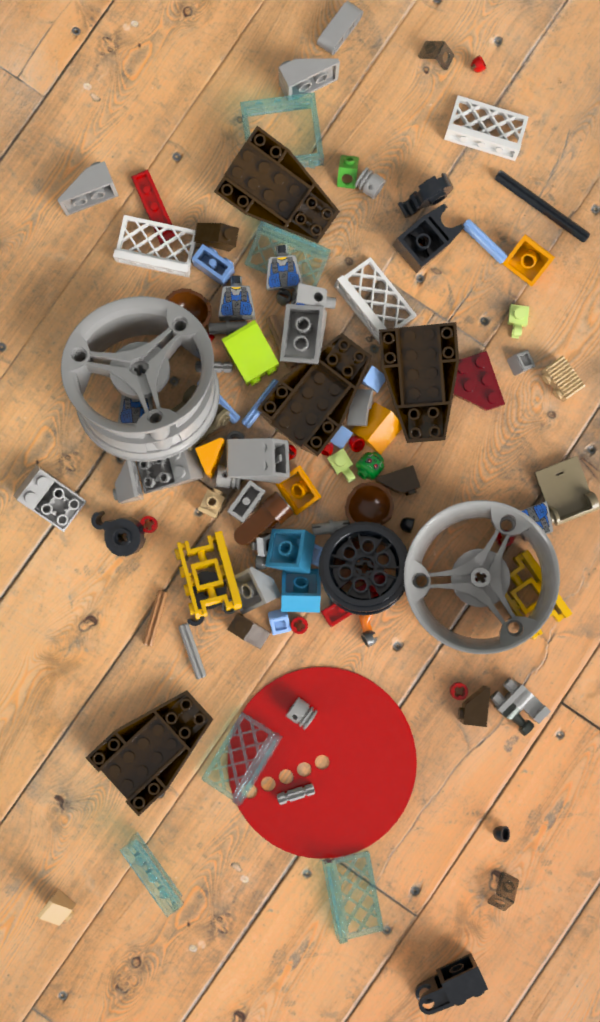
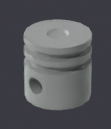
(370, 183)
(226, 482)
(301, 713)

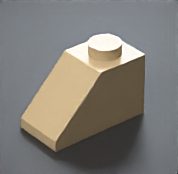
(57, 909)

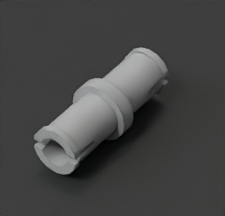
(226, 327)
(329, 527)

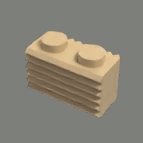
(562, 379)

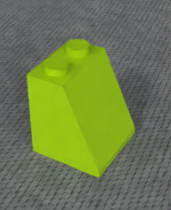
(250, 353)

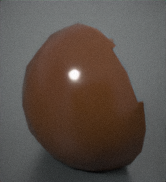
(192, 302)
(369, 504)

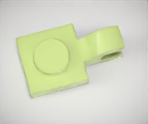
(518, 317)
(341, 463)

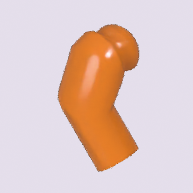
(365, 622)

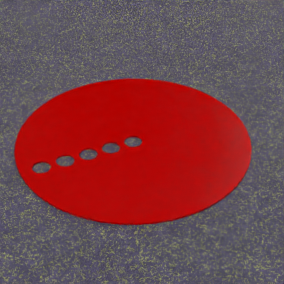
(367, 771)

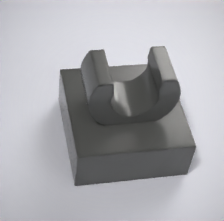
(261, 544)

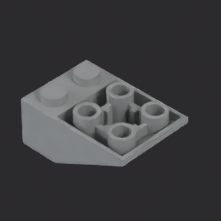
(258, 459)
(170, 471)
(49, 498)

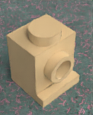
(212, 510)

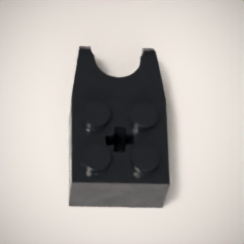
(431, 234)
(451, 985)

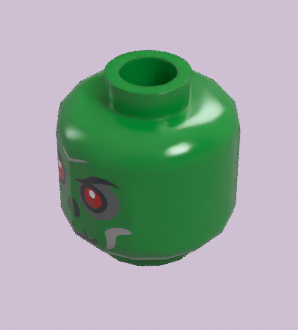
(370, 465)

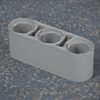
(339, 27)

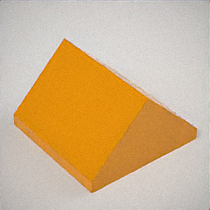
(528, 260)
(381, 428)
(210, 455)
(299, 490)

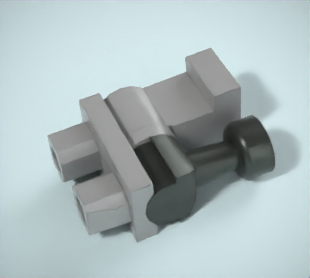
(515, 701)

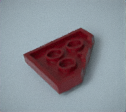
(478, 382)

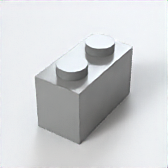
(246, 501)

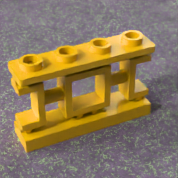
(534, 568)
(222, 571)

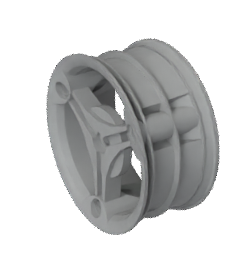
(140, 373)
(487, 563)

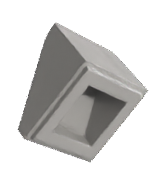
(521, 362)

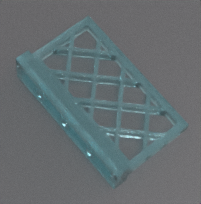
(290, 240)
(256, 767)
(152, 875)
(337, 903)

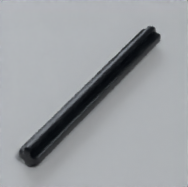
(542, 206)

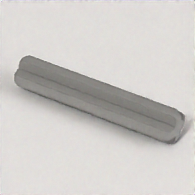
(192, 651)

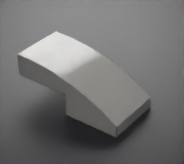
(360, 407)

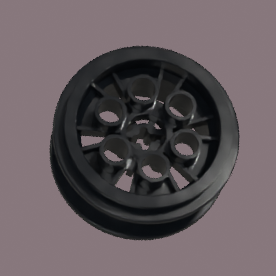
(358, 601)

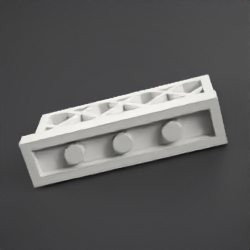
(483, 139)
(148, 260)
(360, 305)

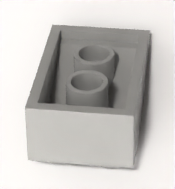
(307, 75)
(89, 189)
(303, 333)

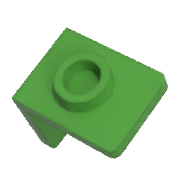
(349, 166)

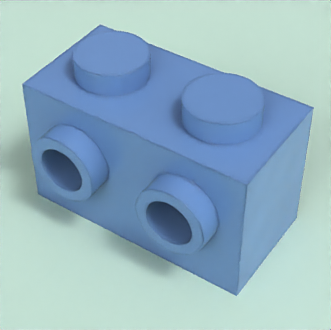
(213, 265)

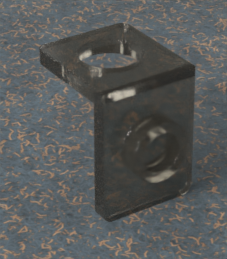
(435, 50)
(505, 891)

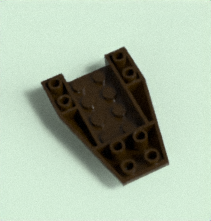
(276, 188)
(421, 377)
(315, 398)
(151, 749)

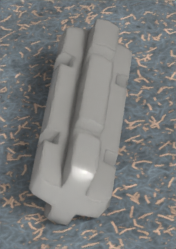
(227, 367)
(295, 794)

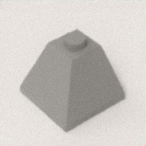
(128, 484)
(255, 589)

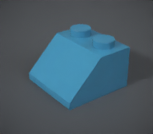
(290, 550)
(301, 591)

